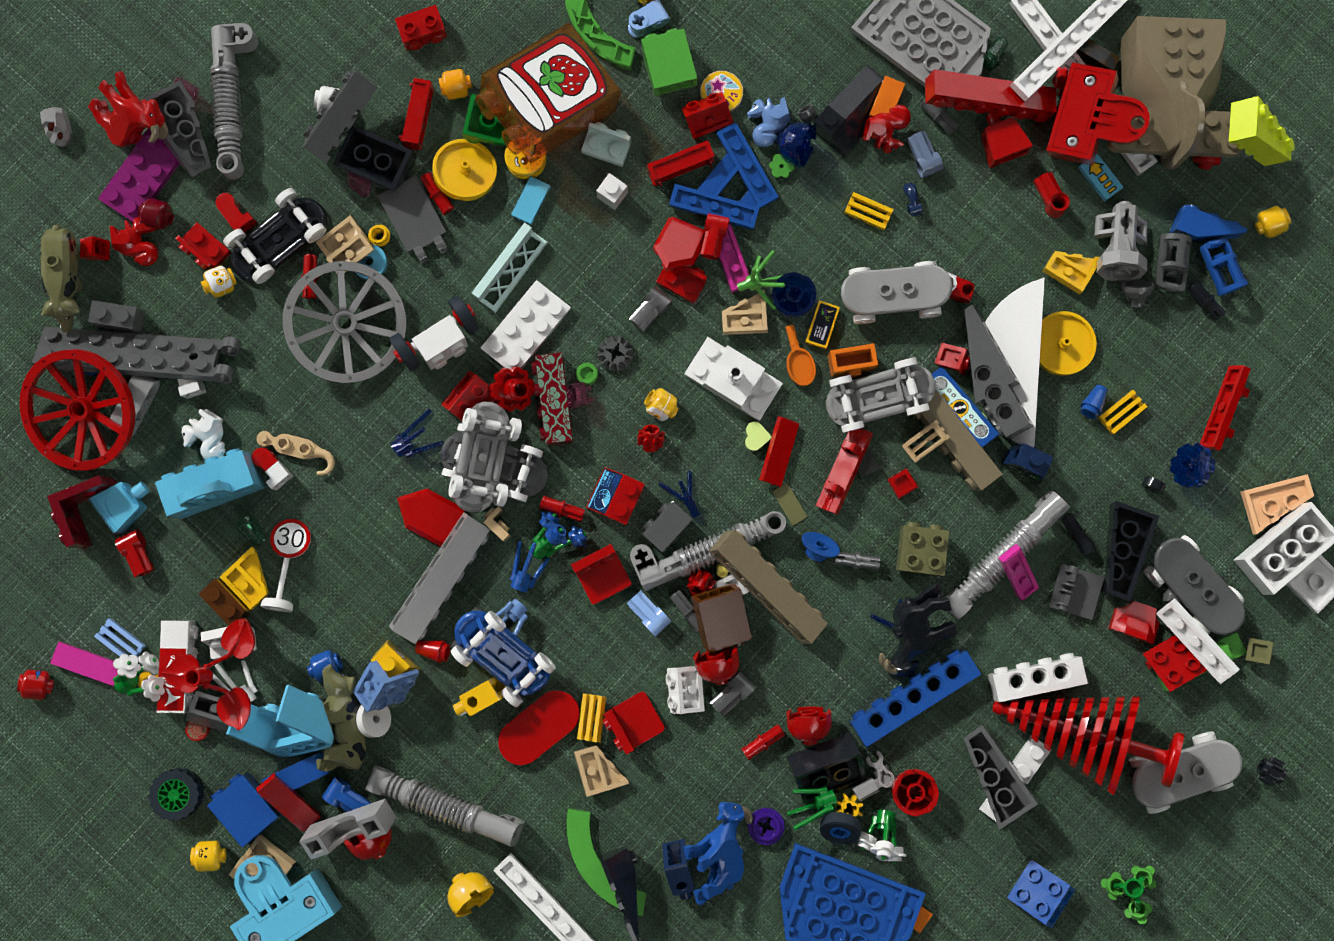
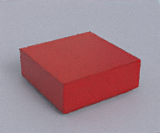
(902, 483)

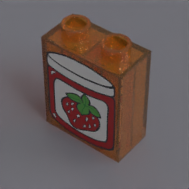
(547, 93)

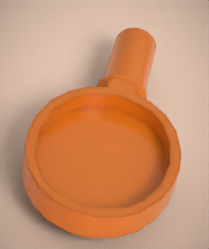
(799, 361)

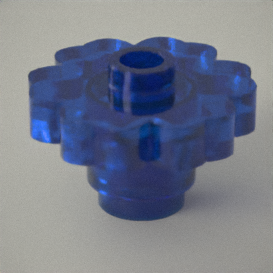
(1192, 465)

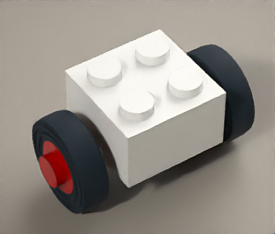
(440, 340)

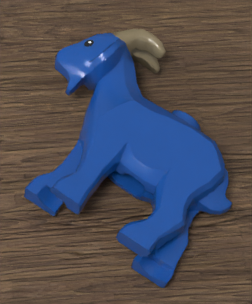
(720, 852)

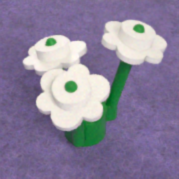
(128, 674)

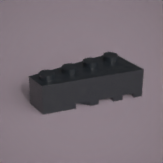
(1127, 545)

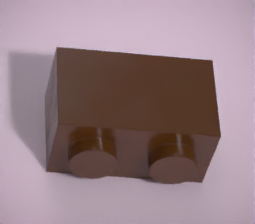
(224, 601)

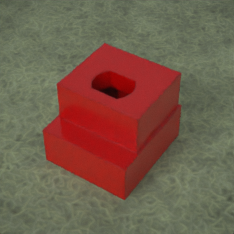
(95, 248)

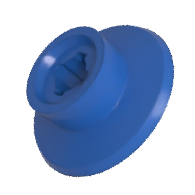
(819, 546)

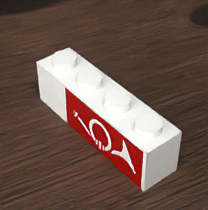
(175, 640)

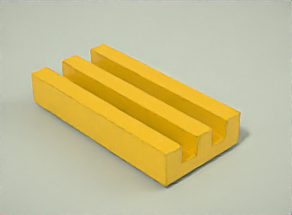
(871, 203)
(1136, 401)
(587, 717)

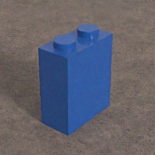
(243, 809)

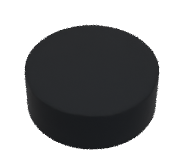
(1153, 485)

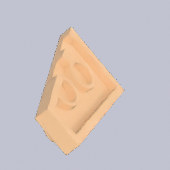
(1272, 501)

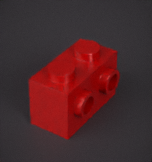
(421, 28)

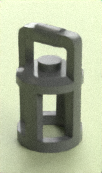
(1173, 268)

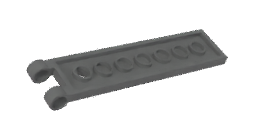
(144, 353)

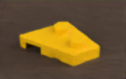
(247, 579)

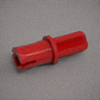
(1059, 80)
(436, 194)
(310, 263)
(562, 508)
(763, 742)

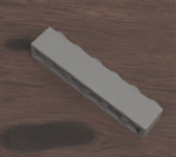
(439, 578)

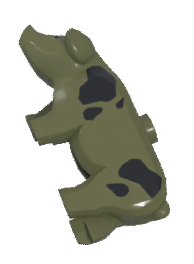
(59, 275)
(341, 709)

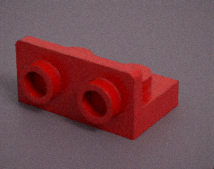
(707, 114)
(204, 246)
(683, 282)

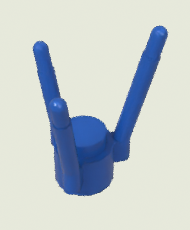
(521, 580)

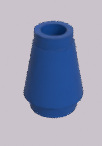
(1094, 402)

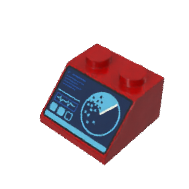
(615, 496)

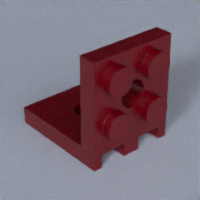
(66, 512)

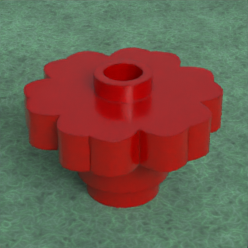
(512, 389)

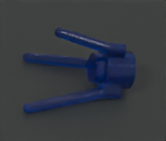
(403, 443)

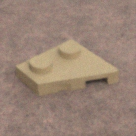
(746, 317)
(597, 771)

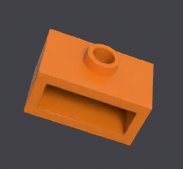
(852, 360)

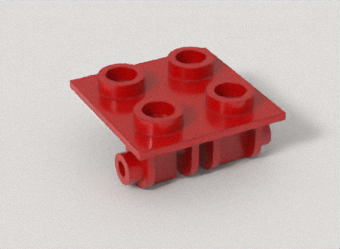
(1173, 663)

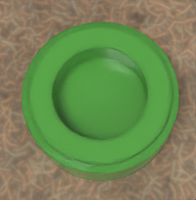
(587, 373)

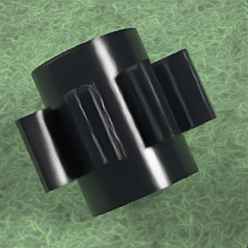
(1271, 771)

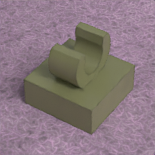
(1259, 651)

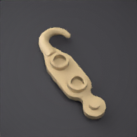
(297, 447)

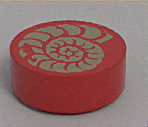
(196, 732)

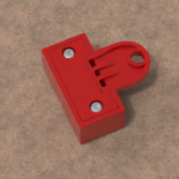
(1093, 113)

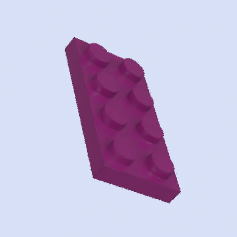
(140, 177)

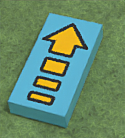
(1101, 178)

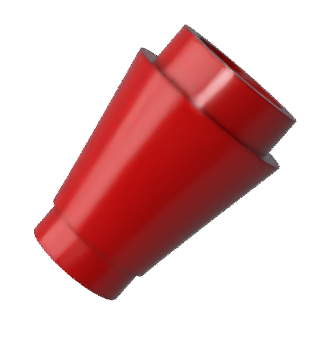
(434, 650)

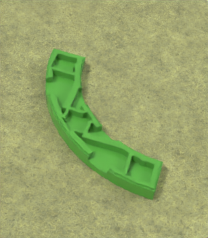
(596, 39)
(588, 861)

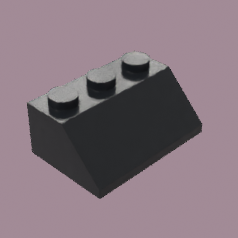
(375, 158)
(828, 764)

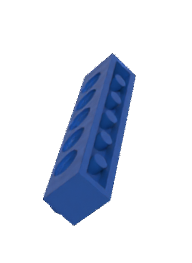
(965, 672)

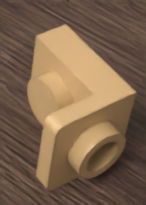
(498, 528)

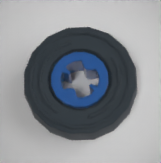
(840, 828)

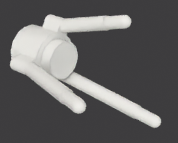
(250, 690)

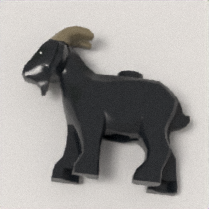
(915, 631)

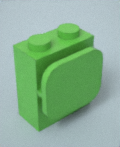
(668, 61)

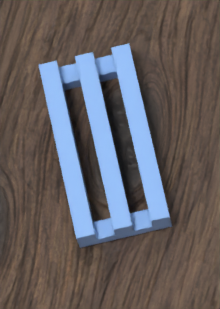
(105, 630)

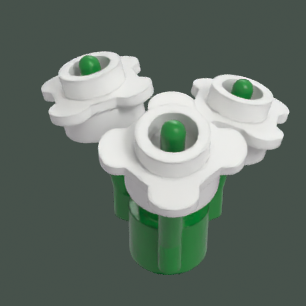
(883, 849)

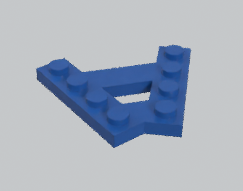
(738, 160)

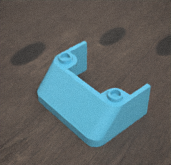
(288, 730)

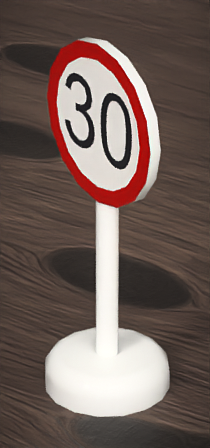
(289, 540)

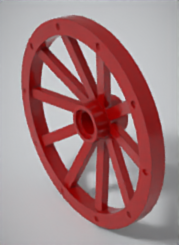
(75, 409)

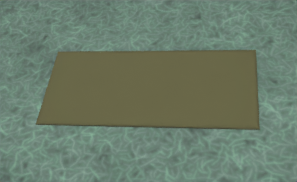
(789, 504)

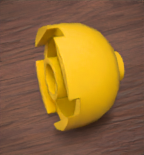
(467, 892)

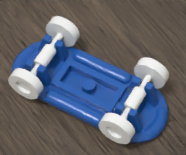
(501, 653)

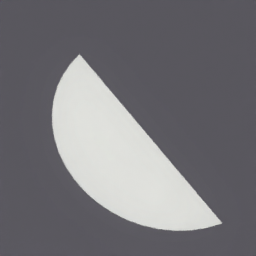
(1017, 330)

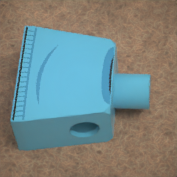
(121, 505)

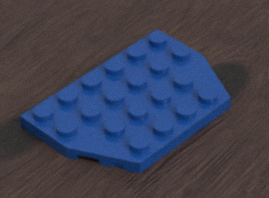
(843, 902)

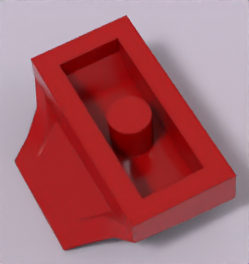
(1136, 621)

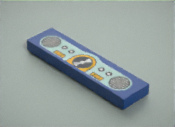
(964, 408)

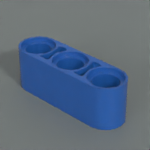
(301, 772)

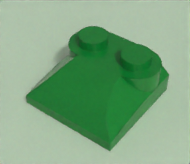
(479, 128)

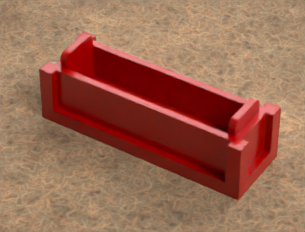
(417, 114)
(680, 163)

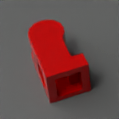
(231, 211)

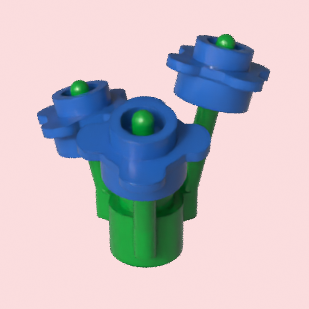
(555, 536)

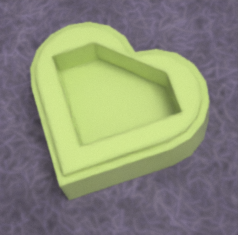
(756, 436)

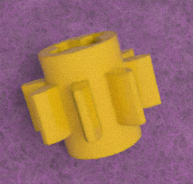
(854, 810)

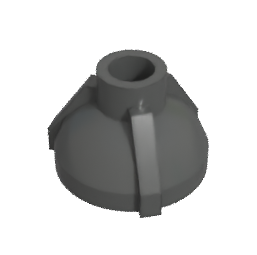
(1137, 291)

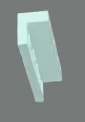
(501, 264)

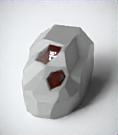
(56, 126)

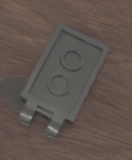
(414, 218)

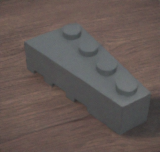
(339, 114)
(1002, 783)

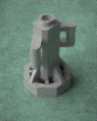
(1122, 259)

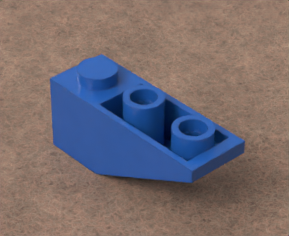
(1204, 225)

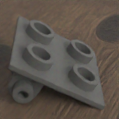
(1076, 591)

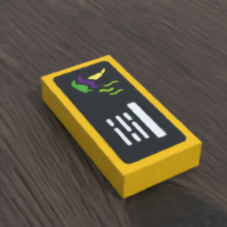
(822, 324)

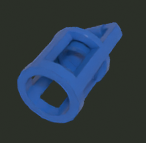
(1221, 260)

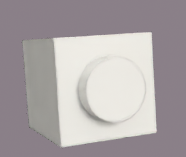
(612, 191)

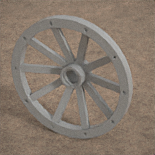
(340, 267)

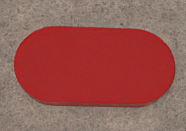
(538, 727)

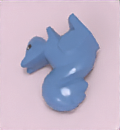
(774, 121)

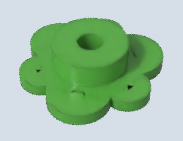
(776, 170)

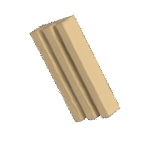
(938, 431)

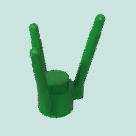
(825, 800)

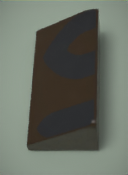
(1097, 55)

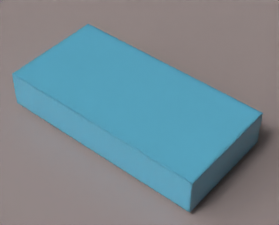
(530, 200)

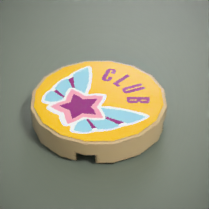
(723, 82)

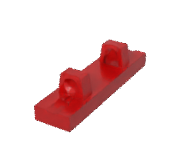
(1224, 408)
(844, 470)

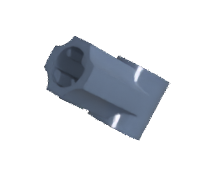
(927, 160)

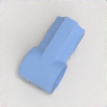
(651, 615)

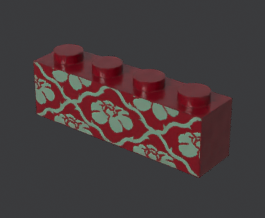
(553, 399)

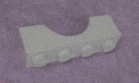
(371, 820)

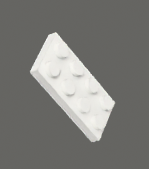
(526, 327)

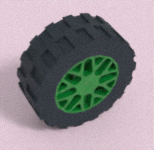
(176, 794)

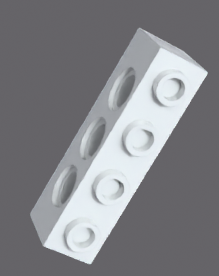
(1072, 676)

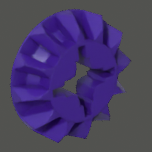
(769, 836)

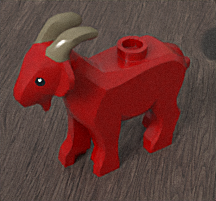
(129, 115)

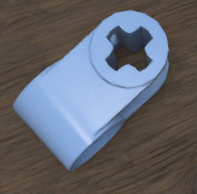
(651, 17)

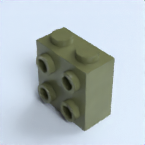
(922, 549)

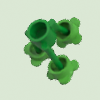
(1133, 889)

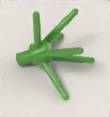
(754, 281)

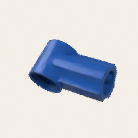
(341, 795)

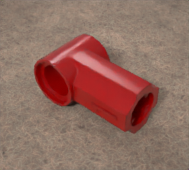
(1051, 192)
(715, 231)
(133, 549)

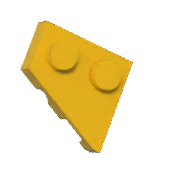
(1071, 270)

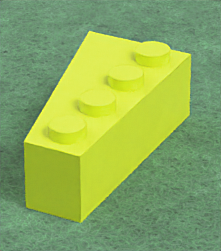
(1259, 132)

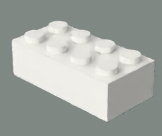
(1286, 548)

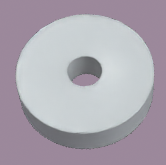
(373, 728)

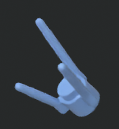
(514, 611)

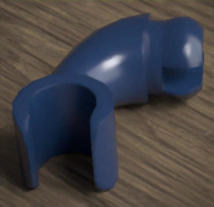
(914, 207)

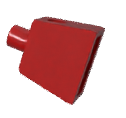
(1004, 140)

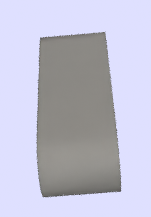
(143, 393)

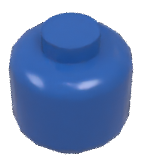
(320, 661)

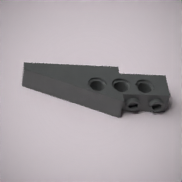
(988, 356)

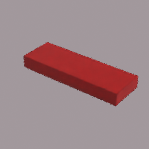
(779, 451)
(288, 802)

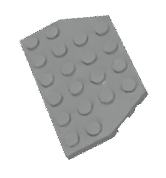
(925, 36)

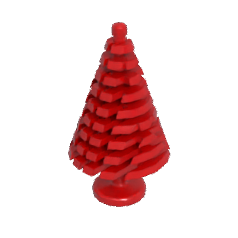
(1109, 740)

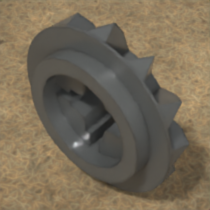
(620, 362)

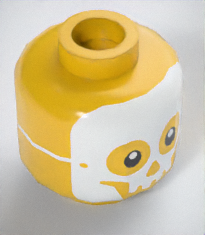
(218, 281)
(661, 404)

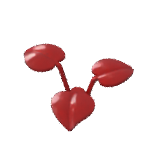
(187, 674)

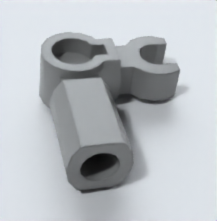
(883, 776)

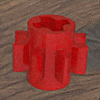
(650, 438)
(700, 582)

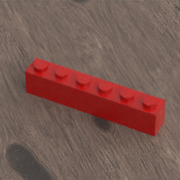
(987, 96)

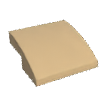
(345, 242)
(262, 846)

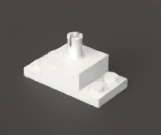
(733, 378)

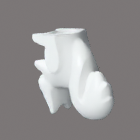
(209, 431)

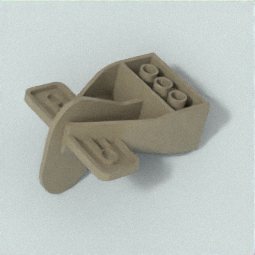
(1175, 74)

